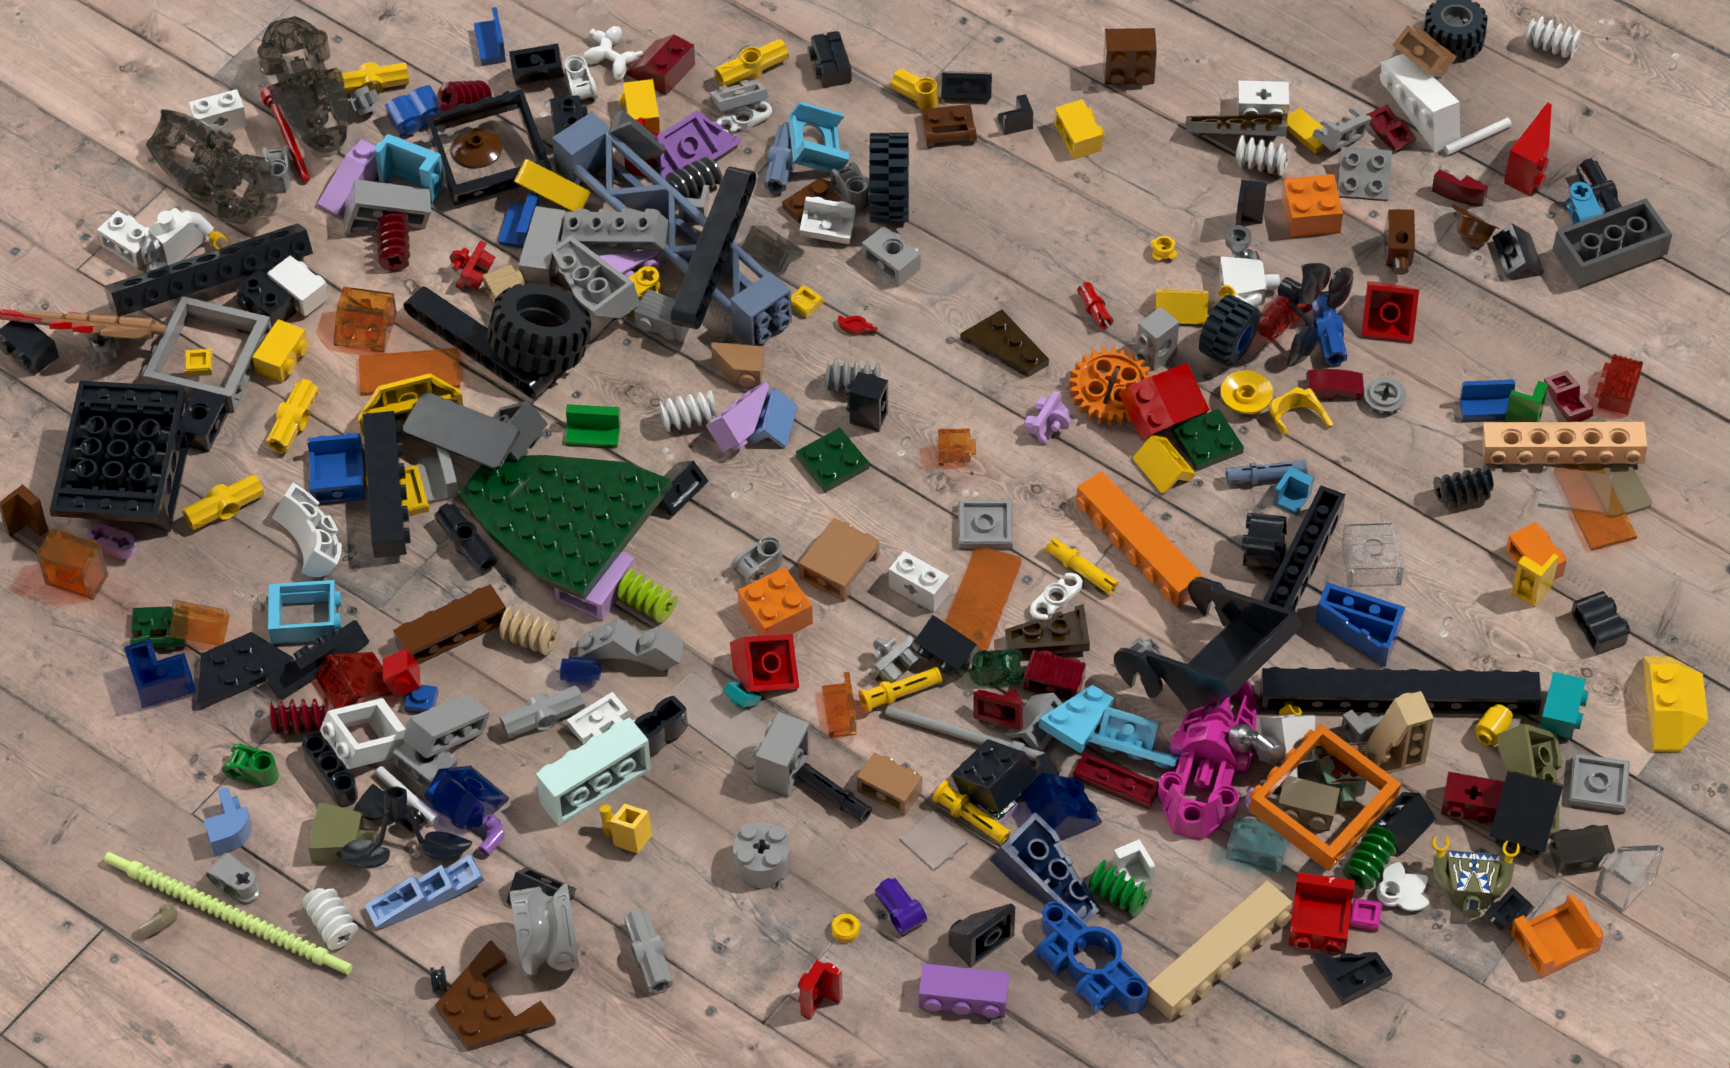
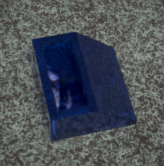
(1061, 804)

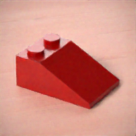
(1529, 155)
(1163, 401)

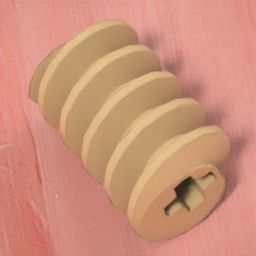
(529, 633)

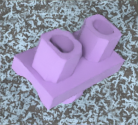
(1050, 418)

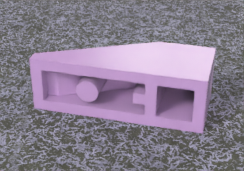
(356, 165)
(739, 419)

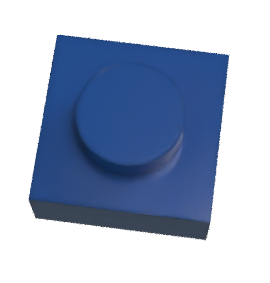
(421, 699)

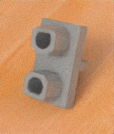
(903, 652)

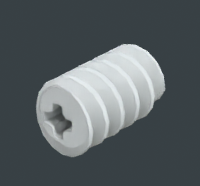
(1552, 37)
(1262, 156)
(687, 410)
(330, 917)

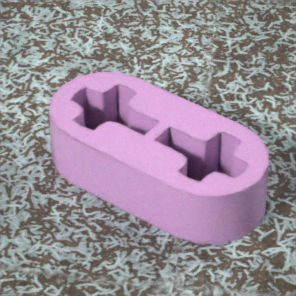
(112, 540)

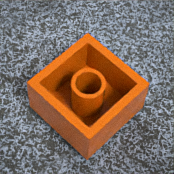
(1312, 205)
(775, 605)

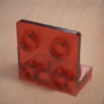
(352, 677)

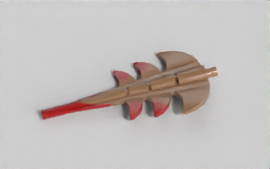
(107, 325)

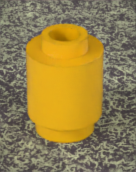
(1493, 722)

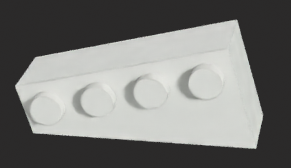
(1423, 100)

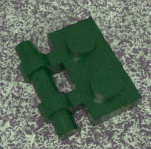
(154, 622)

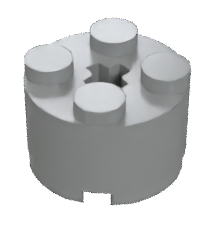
(761, 854)

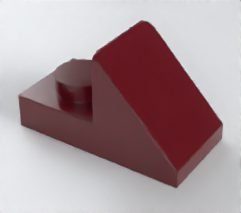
(999, 709)

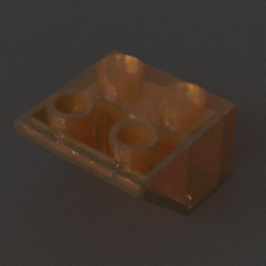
(364, 319)

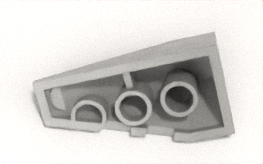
(594, 281)

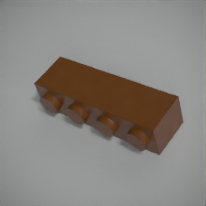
(451, 624)

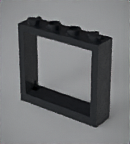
(475, 111)

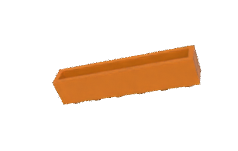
(1137, 537)

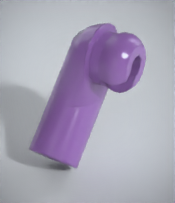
(494, 834)

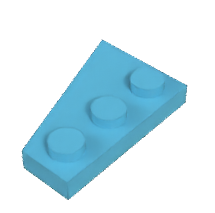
(1077, 718)

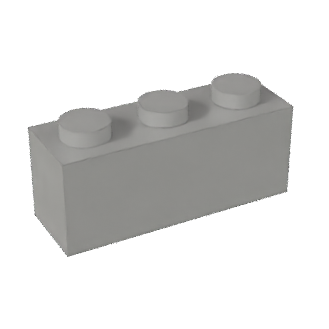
(544, 233)
(446, 725)

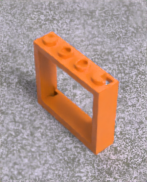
(1295, 833)

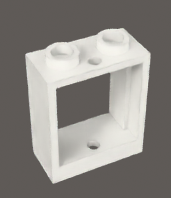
(382, 721)

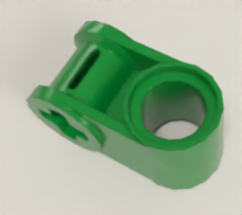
(247, 766)

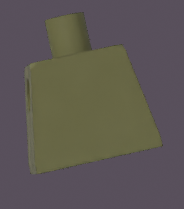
(333, 830)

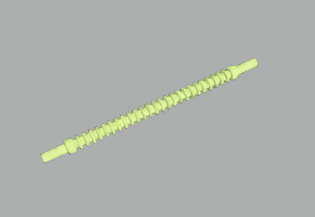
(137, 870)

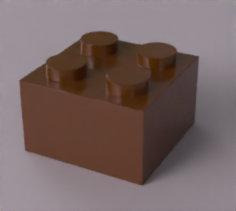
(1129, 56)

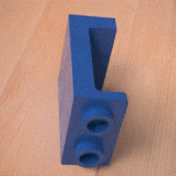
(336, 468)

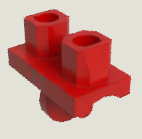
(469, 275)

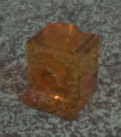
(955, 446)

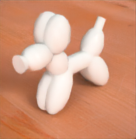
(599, 53)

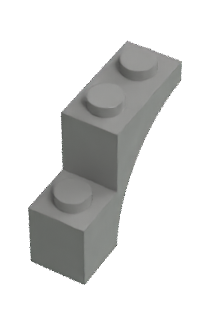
(619, 640)

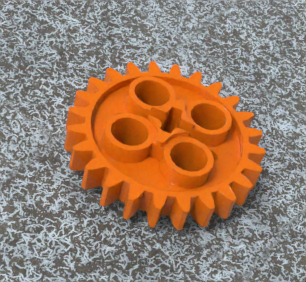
(1087, 378)

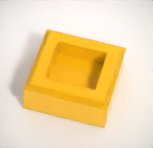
(805, 301)
(198, 362)

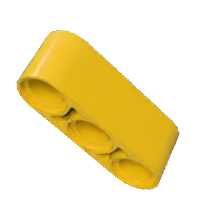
(551, 186)

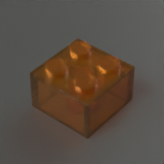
(72, 563)

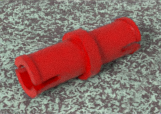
(1095, 305)

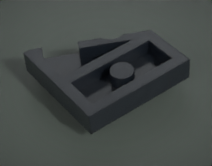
(1352, 973)

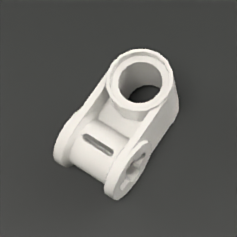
(579, 78)

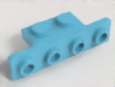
(1131, 735)

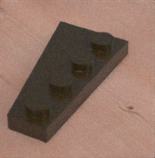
(1238, 124)

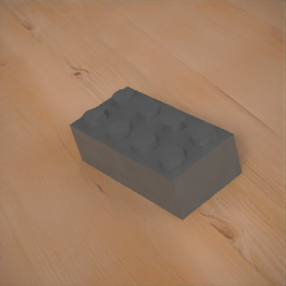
(1612, 242)

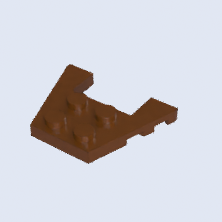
(478, 1012)

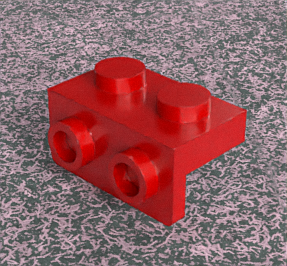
(820, 982)

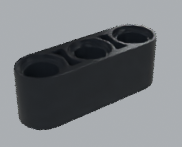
(333, 779)

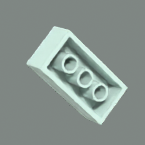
(593, 771)

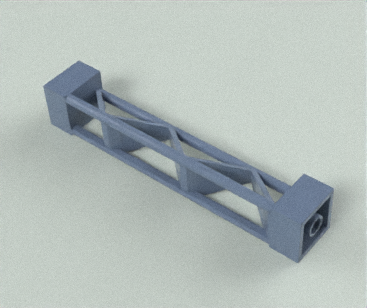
(588, 148)

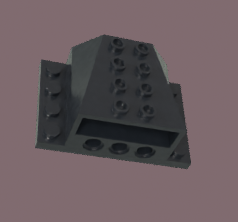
(123, 454)

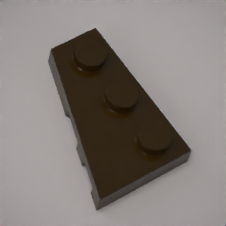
(1057, 635)

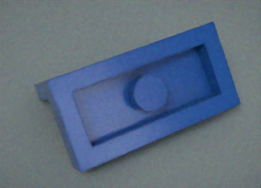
(490, 40)
(518, 222)
(1485, 399)

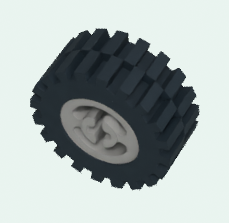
(889, 177)

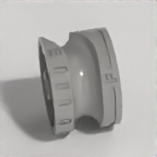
(544, 930)

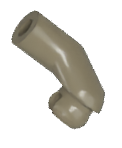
(166, 917)

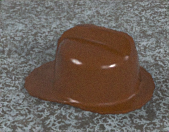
(1473, 228)

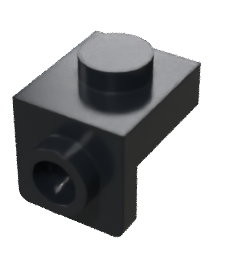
(1509, 908)

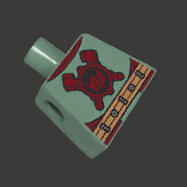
(1337, 774)

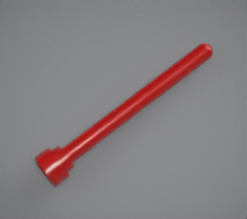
(287, 135)

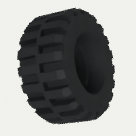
(539, 328)

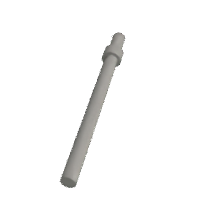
(954, 730)

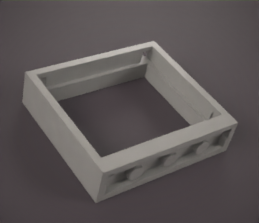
(238, 381)

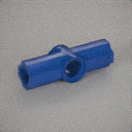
(1330, 332)

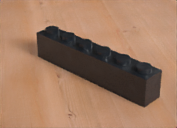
(384, 484)

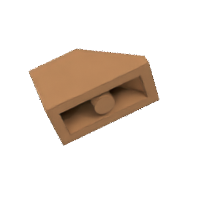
(739, 363)

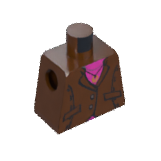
(1399, 239)

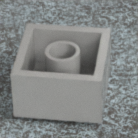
(782, 753)

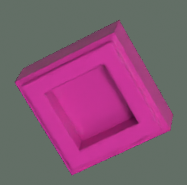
(1365, 915)

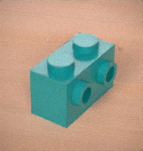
(1563, 703)

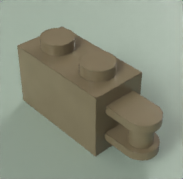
(1306, 801)

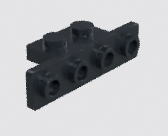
(310, 660)

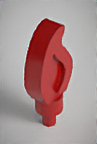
(855, 325)

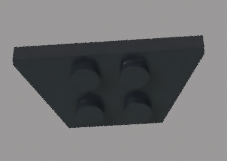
(237, 667)

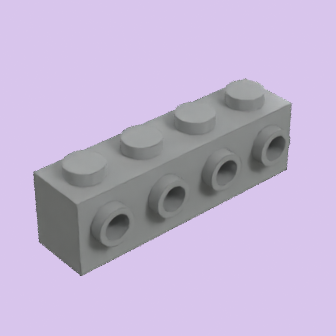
(617, 229)

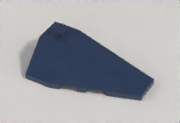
(1040, 867)

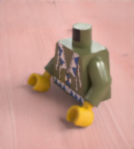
(1472, 877)

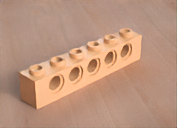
(1564, 442)

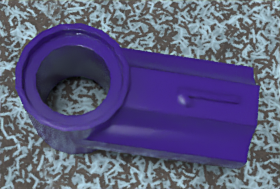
(903, 911)

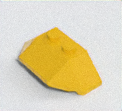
(404, 394)
(1674, 702)

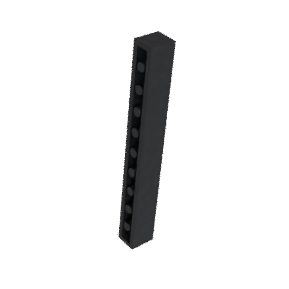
(1376, 689)

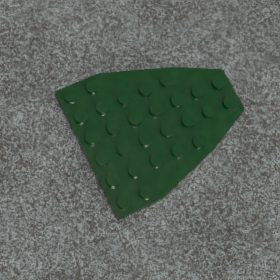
(563, 513)

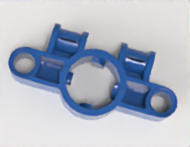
(1095, 985)

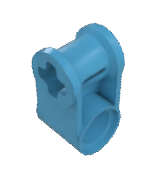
(1582, 203)

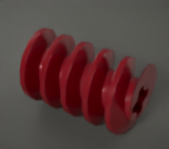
(459, 92)
(393, 242)
(297, 717)

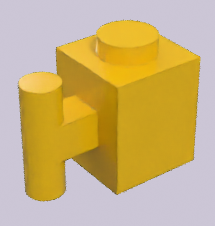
(628, 827)

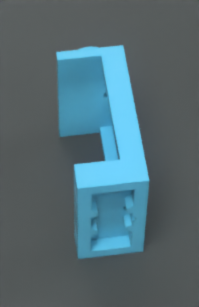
(811, 154)

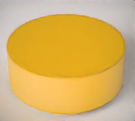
(845, 928)

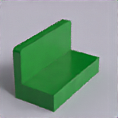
(1526, 407)
(592, 426)

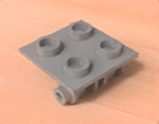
(1364, 173)

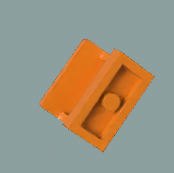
(1558, 936)

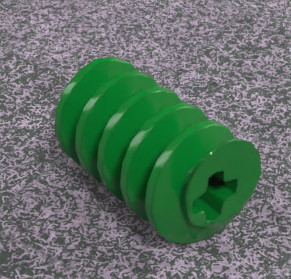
(1370, 857)
(1118, 889)

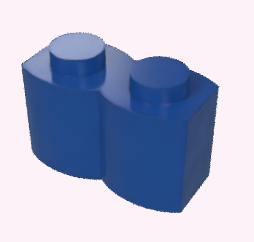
(410, 111)

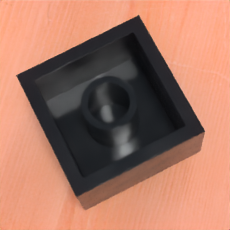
(994, 775)

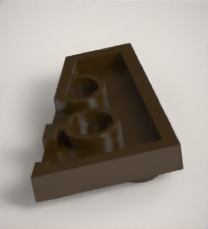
(1005, 340)

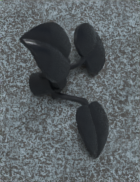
(1314, 280)
(393, 806)

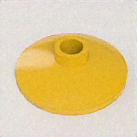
(1249, 384)

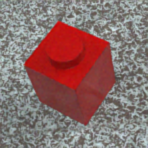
(401, 673)

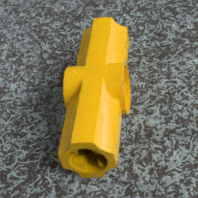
(751, 63)
(376, 77)
(292, 416)
(223, 502)

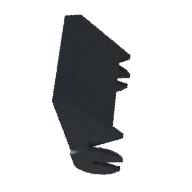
(1248, 640)

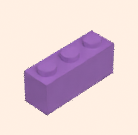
(963, 990)

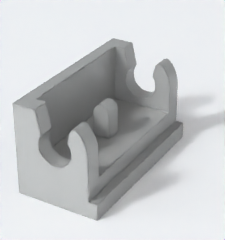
(1343, 131)

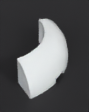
(311, 530)

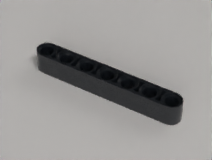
(713, 247)
(471, 339)

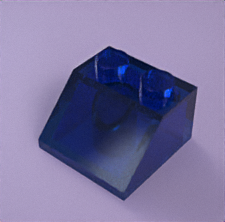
(464, 796)

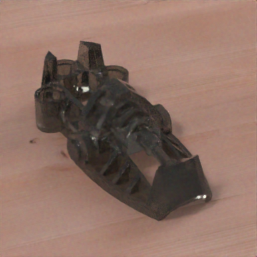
(306, 93)
(215, 168)

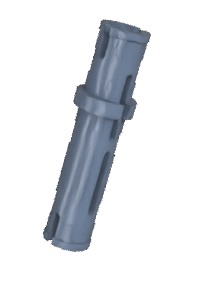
(1255, 473)

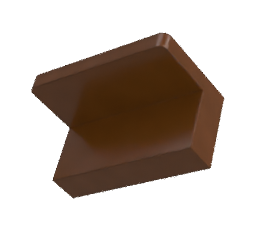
(22, 509)

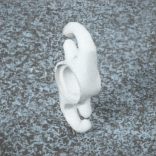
(755, 117)
(1044, 601)

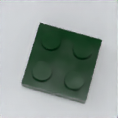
(1207, 440)
(832, 460)

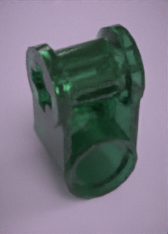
(998, 667)

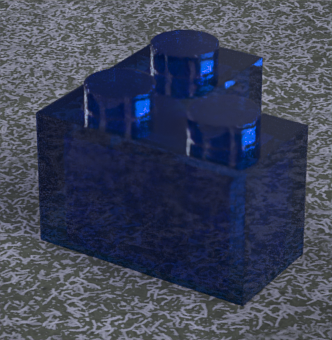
(158, 679)

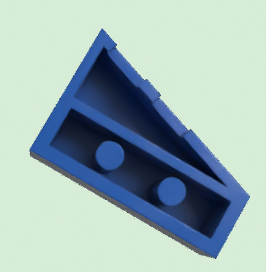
(1361, 620)

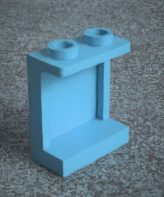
(410, 163)

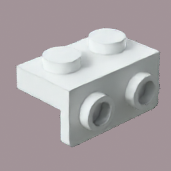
(827, 220)

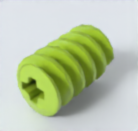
(646, 597)

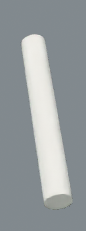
(1477, 136)
(412, 800)

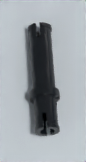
(842, 798)

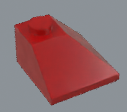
(1390, 311)
(765, 662)

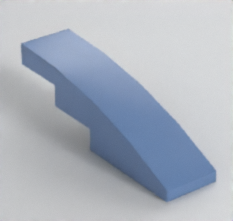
(425, 893)

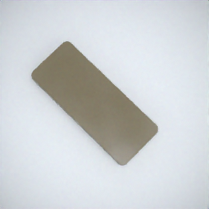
(1627, 484)

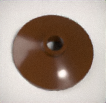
(477, 148)

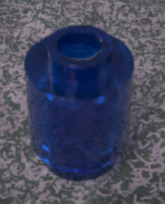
(580, 670)

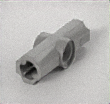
(542, 711)
(648, 951)

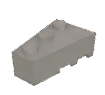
(373, 200)

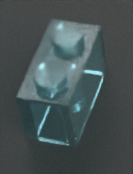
(1257, 845)

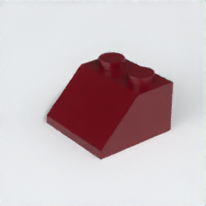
(664, 62)

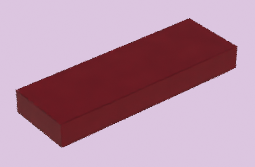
(1116, 781)

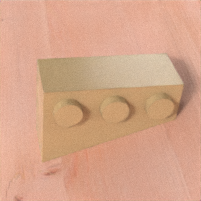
(1402, 734)

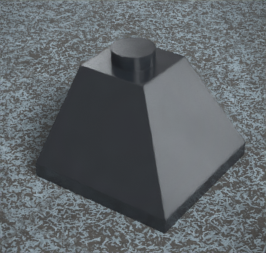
(982, 933)

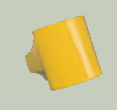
(921, 90)

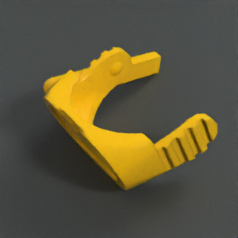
(1293, 399)

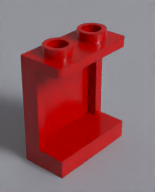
(1321, 913)

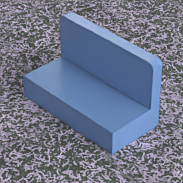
(775, 419)

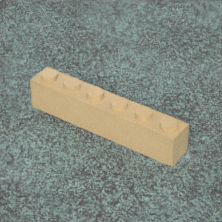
(1219, 951)

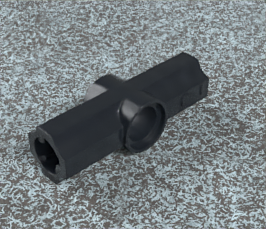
(1603, 189)
(472, 547)

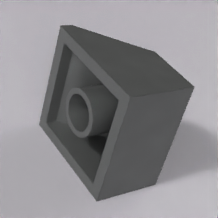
(527, 421)

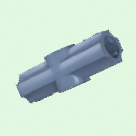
(779, 161)

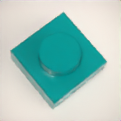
(740, 696)

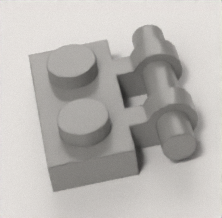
(744, 93)

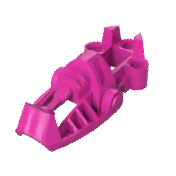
(1205, 744)

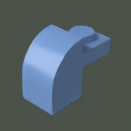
(230, 829)

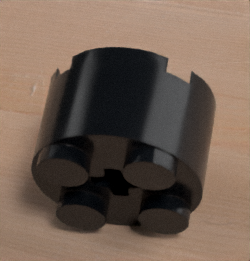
(1265, 541)

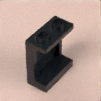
(1526, 812)

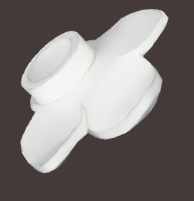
(1404, 886)

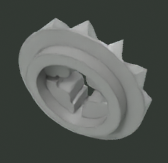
(1375, 390)

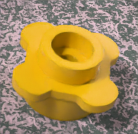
(1165, 243)

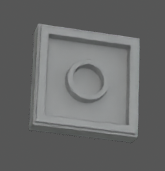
(985, 524)
(1599, 783)

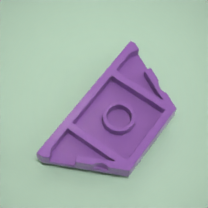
(691, 141)

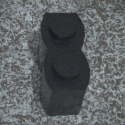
(1600, 622)
(663, 723)

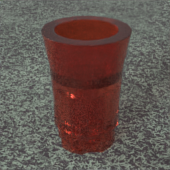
(1279, 318)

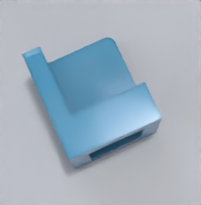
(1293, 490)

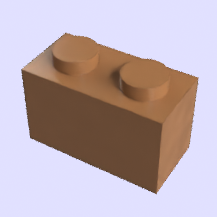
(889, 783)

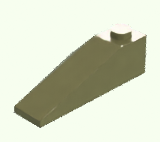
(1532, 753)

